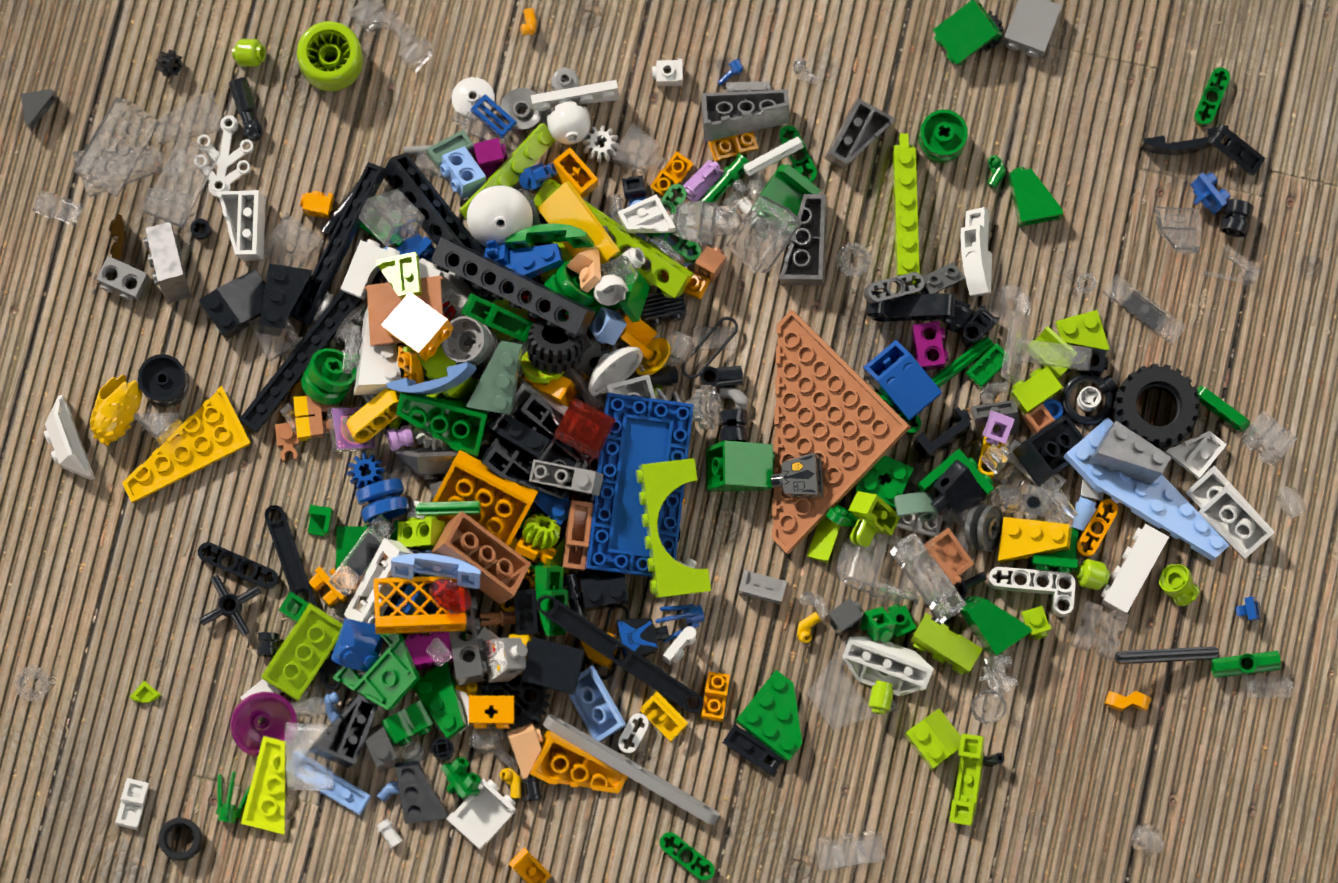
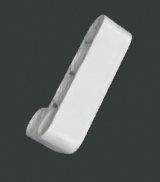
(1031, 586)

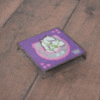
(340, 435)

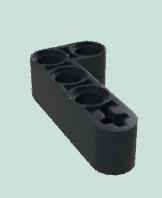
(913, 308)

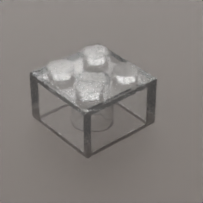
(391, 217)

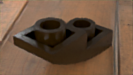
(119, 233)

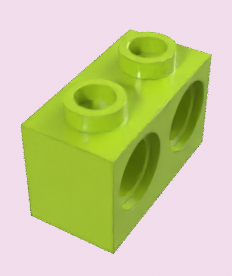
(420, 533)

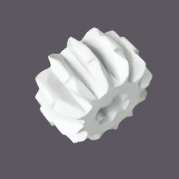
(606, 138)

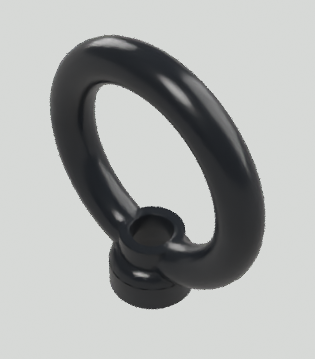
(1106, 385)

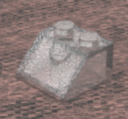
(292, 243)

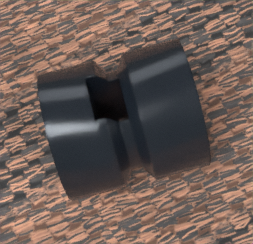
(1236, 218)
(733, 433)

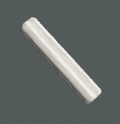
(773, 156)

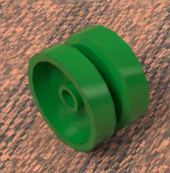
(954, 137)
(568, 284)
(324, 377)

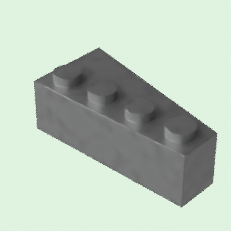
(742, 112)

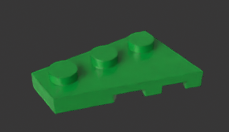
(441, 700)

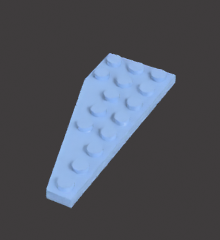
(1155, 502)

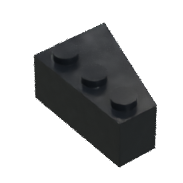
(281, 293)

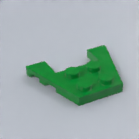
(388, 677)

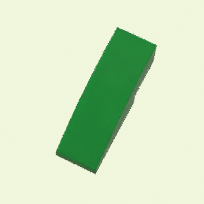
(497, 317)
(550, 581)

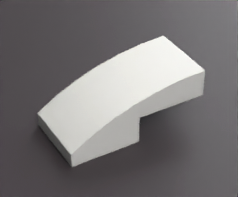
(132, 804)

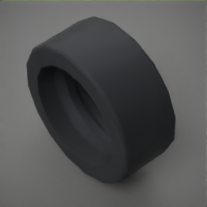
(163, 835)

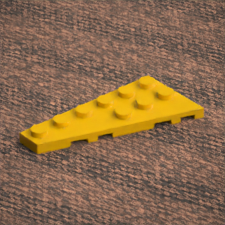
(197, 443)

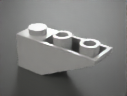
(566, 477)

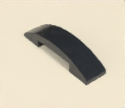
(1158, 144)

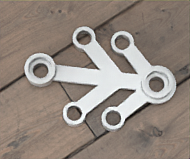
(226, 160)

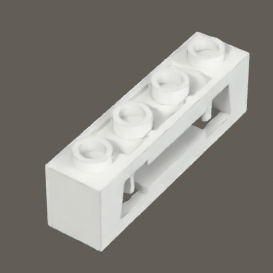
(366, 588)

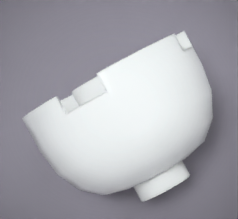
(569, 123)

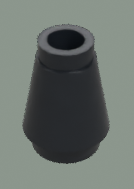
(665, 376)

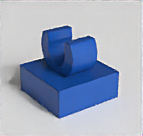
(497, 252)
(1250, 609)

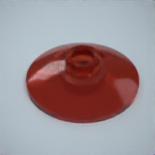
(450, 596)

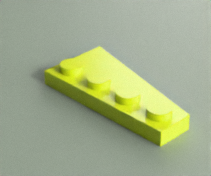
(267, 791)

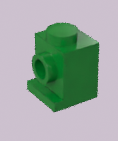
(905, 627)
(882, 628)

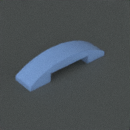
(456, 375)

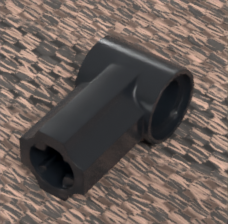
(723, 376)

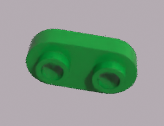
(841, 516)

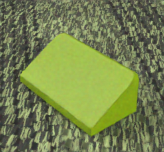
(823, 540)

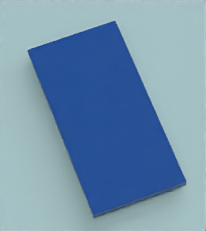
(643, 434)

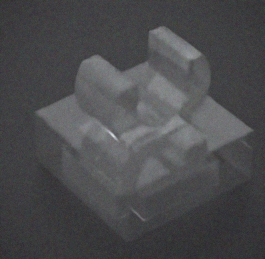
(996, 458)

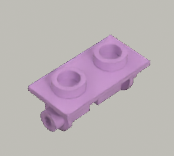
(702, 180)

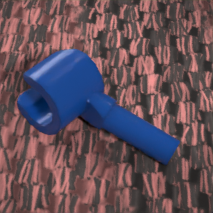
(736, 68)

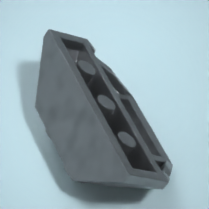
(431, 463)

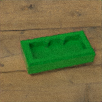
(987, 366)

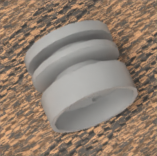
(462, 346)

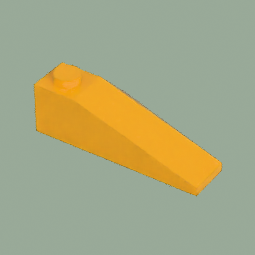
(572, 766)

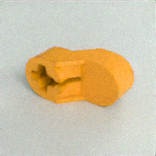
(1121, 702)

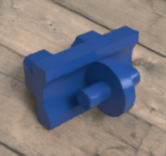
(534, 176)
(1208, 194)

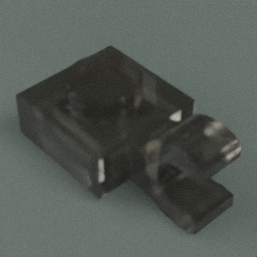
(916, 476)

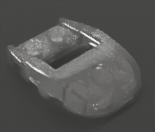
(861, 566)

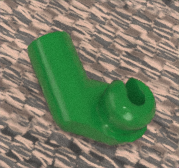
(998, 171)

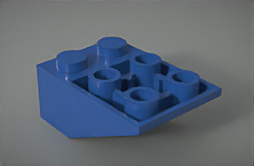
(901, 380)

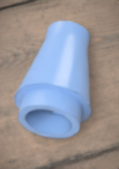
(1085, 510)

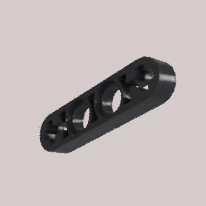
(239, 563)

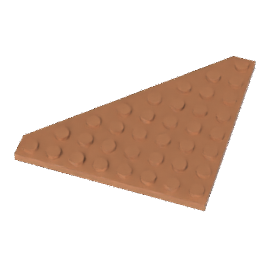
(825, 412)

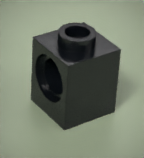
(1102, 365)

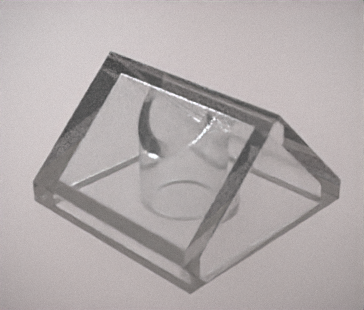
(159, 425)

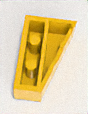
(1028, 537)

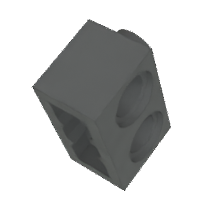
(845, 616)

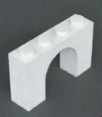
(364, 268)

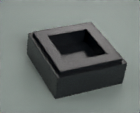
(633, 187)

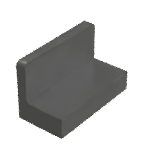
(981, 414)

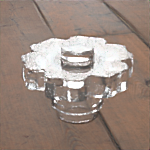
(706, 407)

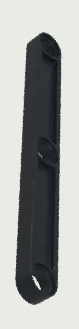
(296, 575)
(607, 644)

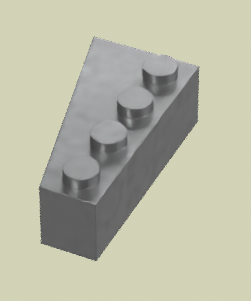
(807, 249)

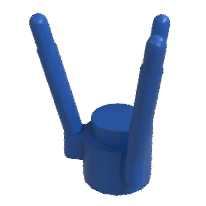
(692, 615)

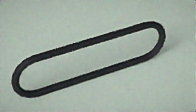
(717, 352)
(619, 649)

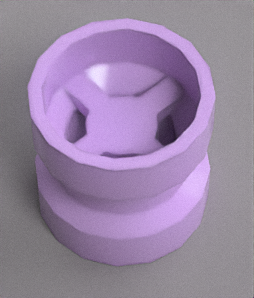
(400, 437)

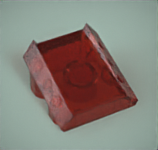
(584, 428)

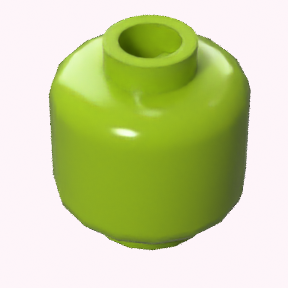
(249, 52)
(1092, 574)

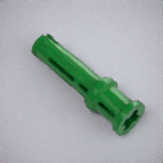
(730, 175)

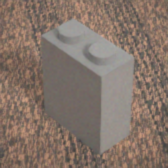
(1031, 26)

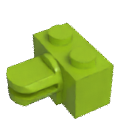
(872, 516)

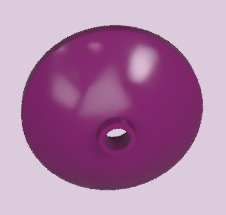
(248, 732)

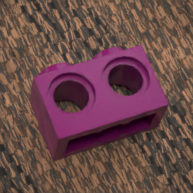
(923, 346)

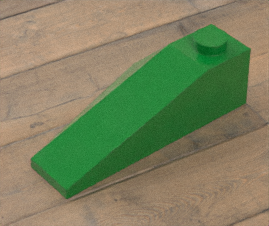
(446, 420)

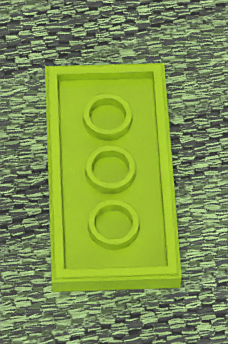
(303, 652)

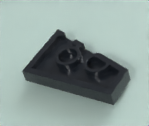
(417, 795)

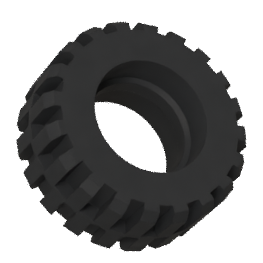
(1173, 384)

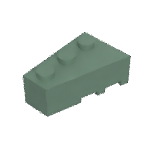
(499, 381)

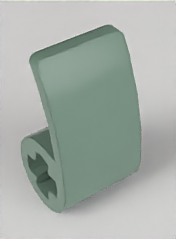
(916, 504)

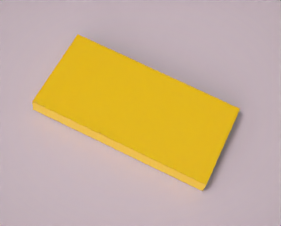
(568, 208)

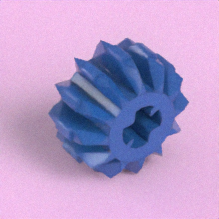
(374, 469)

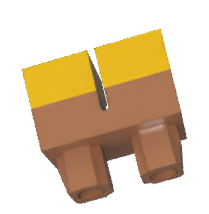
(310, 418)

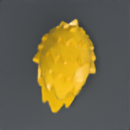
(115, 409)

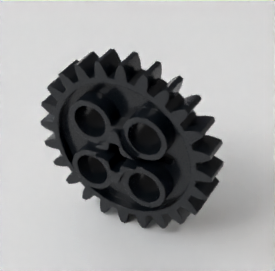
(535, 707)

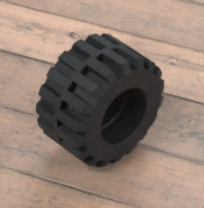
(553, 349)

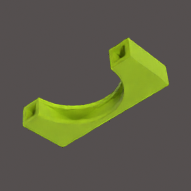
(669, 575)

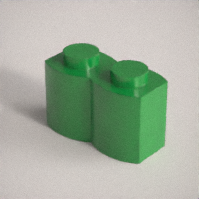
(408, 723)

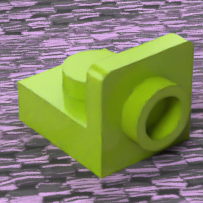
(1037, 621)

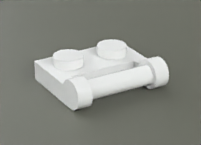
(675, 651)

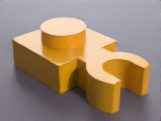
(528, 551)

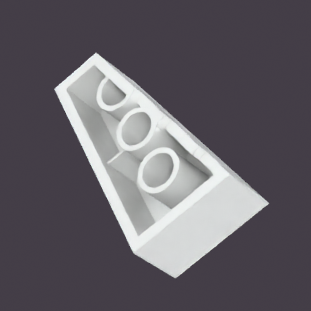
(376, 366)

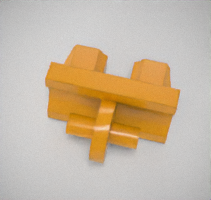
(321, 579)

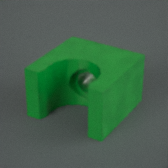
(633, 301)

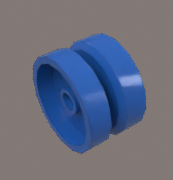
(382, 499)

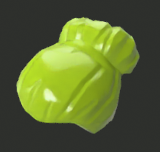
(1178, 584)

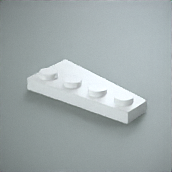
(581, 95)

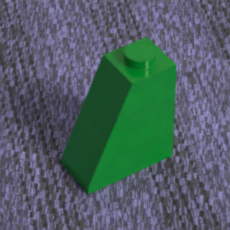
(1032, 199)

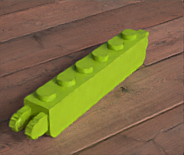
(905, 207)

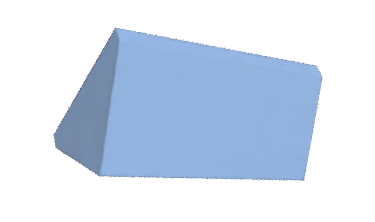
(596, 706)

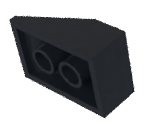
(235, 303)
(1044, 451)

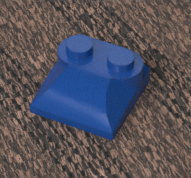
(357, 645)

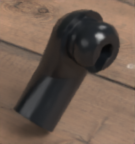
(993, 760)

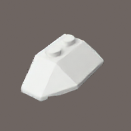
(66, 440)
(886, 662)

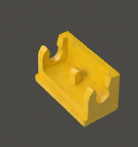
(664, 716)

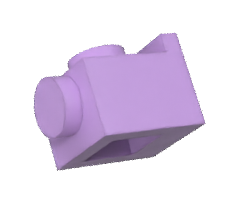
(1005, 424)

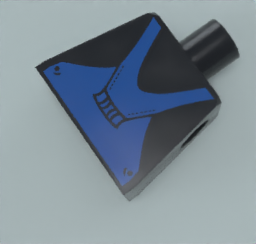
(640, 635)

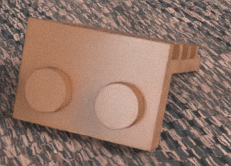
(949, 555)

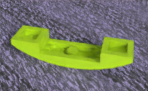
(968, 779)

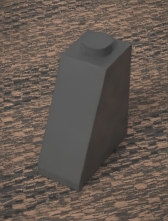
(381, 748)

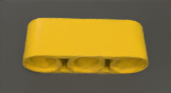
(374, 416)

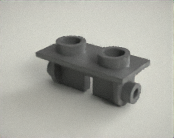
(941, 279)

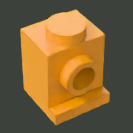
(317, 204)

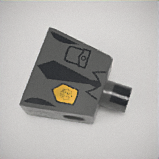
(801, 477)

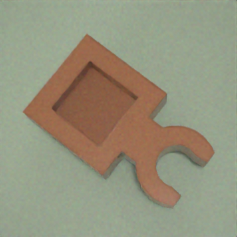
(286, 438)

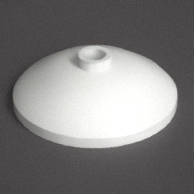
(494, 205)
(614, 368)

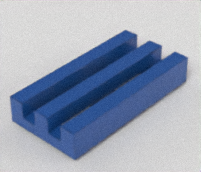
(506, 128)

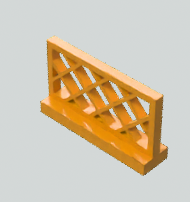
(413, 623)

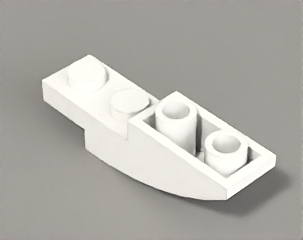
(975, 253)

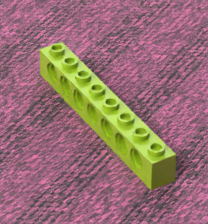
(678, 275)

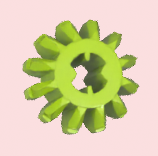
(541, 531)

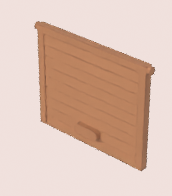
(383, 301)

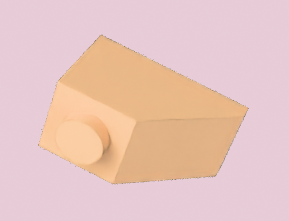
(526, 747)

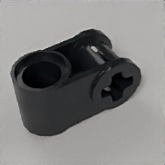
(981, 324)

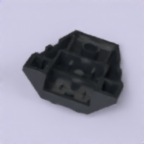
(516, 465)

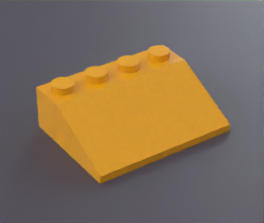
(501, 500)

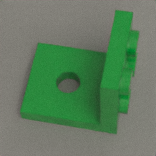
(983, 480)

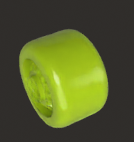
(329, 40)

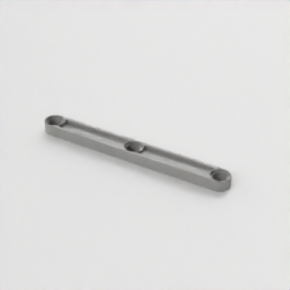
(631, 769)

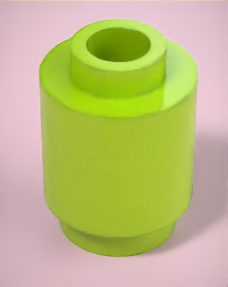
(881, 697)

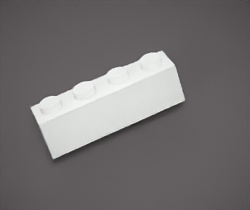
(1134, 570)

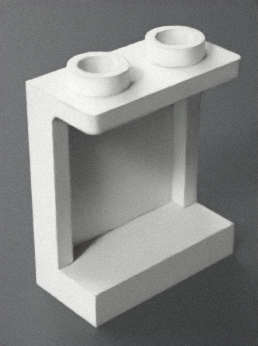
(483, 814)

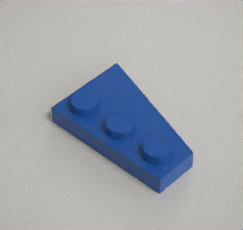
(535, 260)

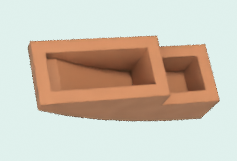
(577, 536)

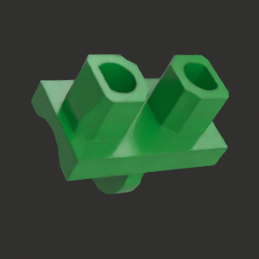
(459, 780)

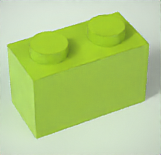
(1035, 390)

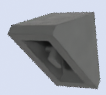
(36, 106)

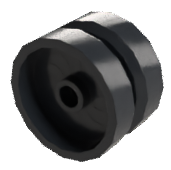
(151, 376)

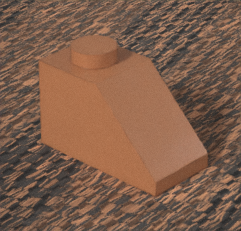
(710, 263)

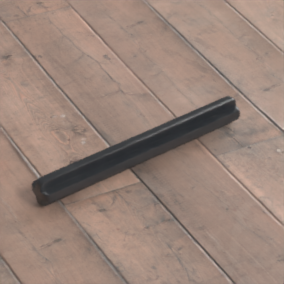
(1166, 655)

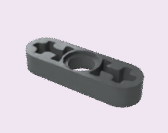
(900, 281)

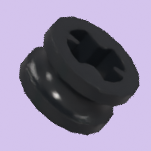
(201, 236)

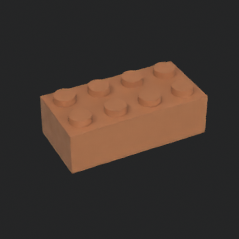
(499, 564)

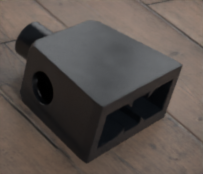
(957, 489)

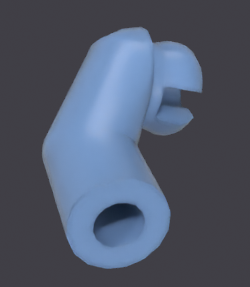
(330, 701)
(390, 789)

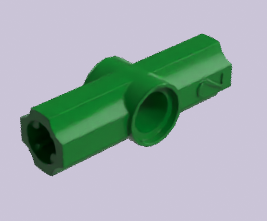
(1259, 663)

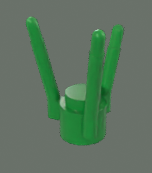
(228, 811)

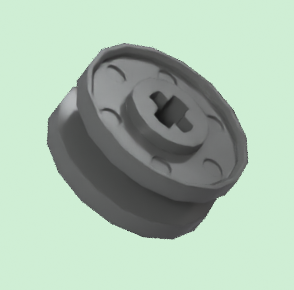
(984, 527)

